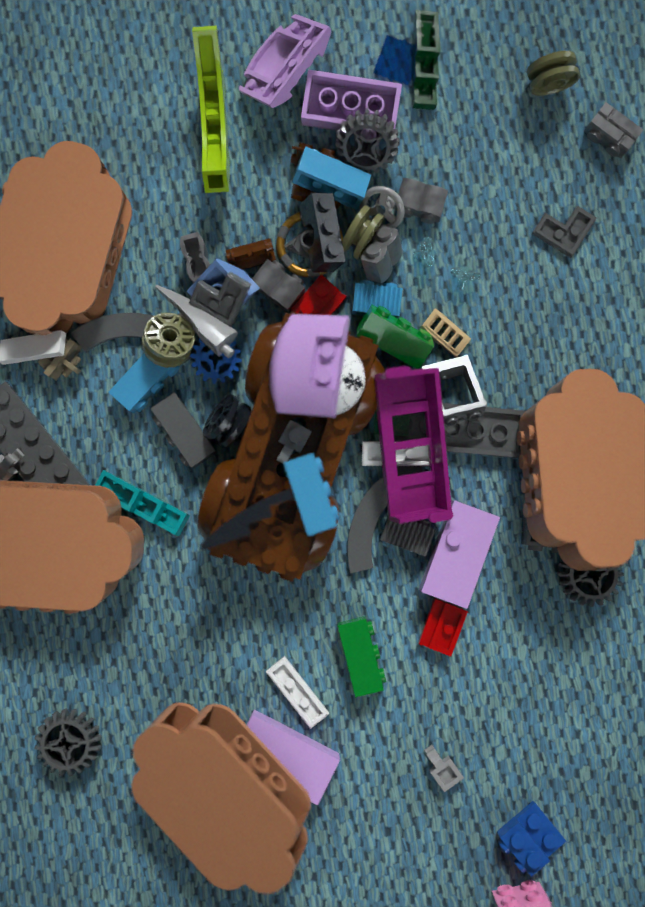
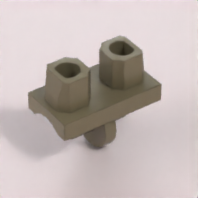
(62, 364)

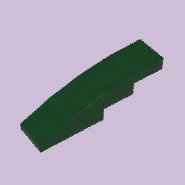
(425, 59)

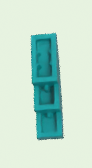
(145, 504)

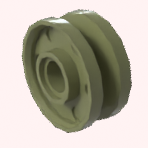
(553, 73)
(361, 231)
(168, 327)

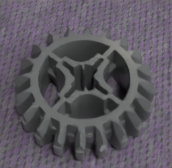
(372, 129)
(594, 583)
(48, 746)

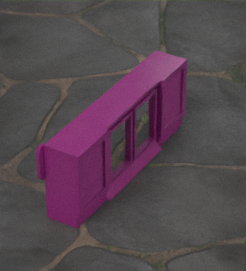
(421, 493)

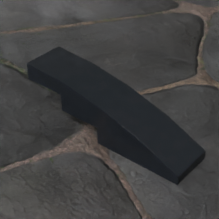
(238, 524)

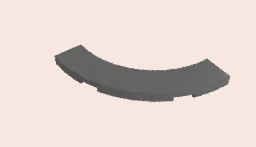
(111, 327)
(365, 521)

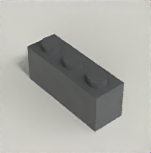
(182, 431)

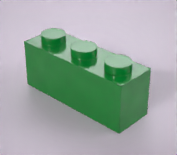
(396, 336)
(361, 656)

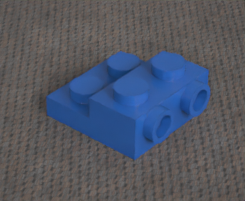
(530, 839)

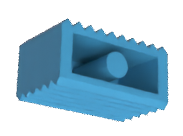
(368, 293)

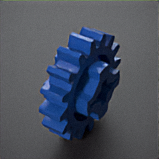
(214, 374)

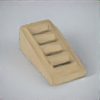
(443, 320)

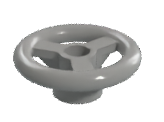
(387, 199)

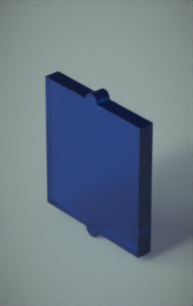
(395, 60)

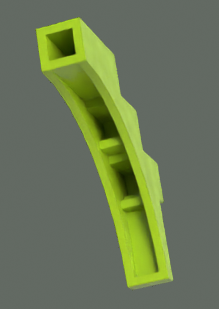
(213, 111)

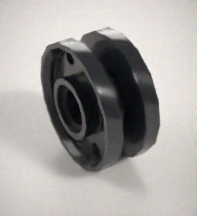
(227, 421)

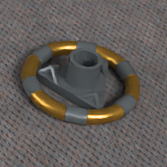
(298, 245)

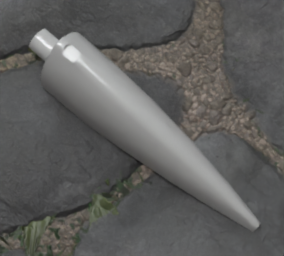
(209, 329)

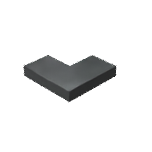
(565, 236)
(223, 303)

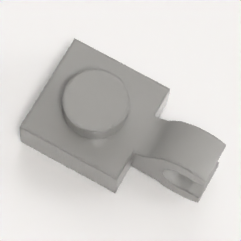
(294, 439)
(7, 470)
(444, 770)

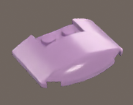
(284, 60)
(308, 364)

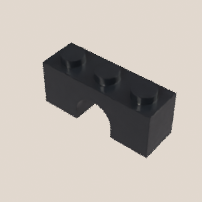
(327, 250)

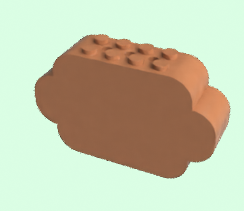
(60, 238)
(585, 470)
(63, 545)
(221, 797)

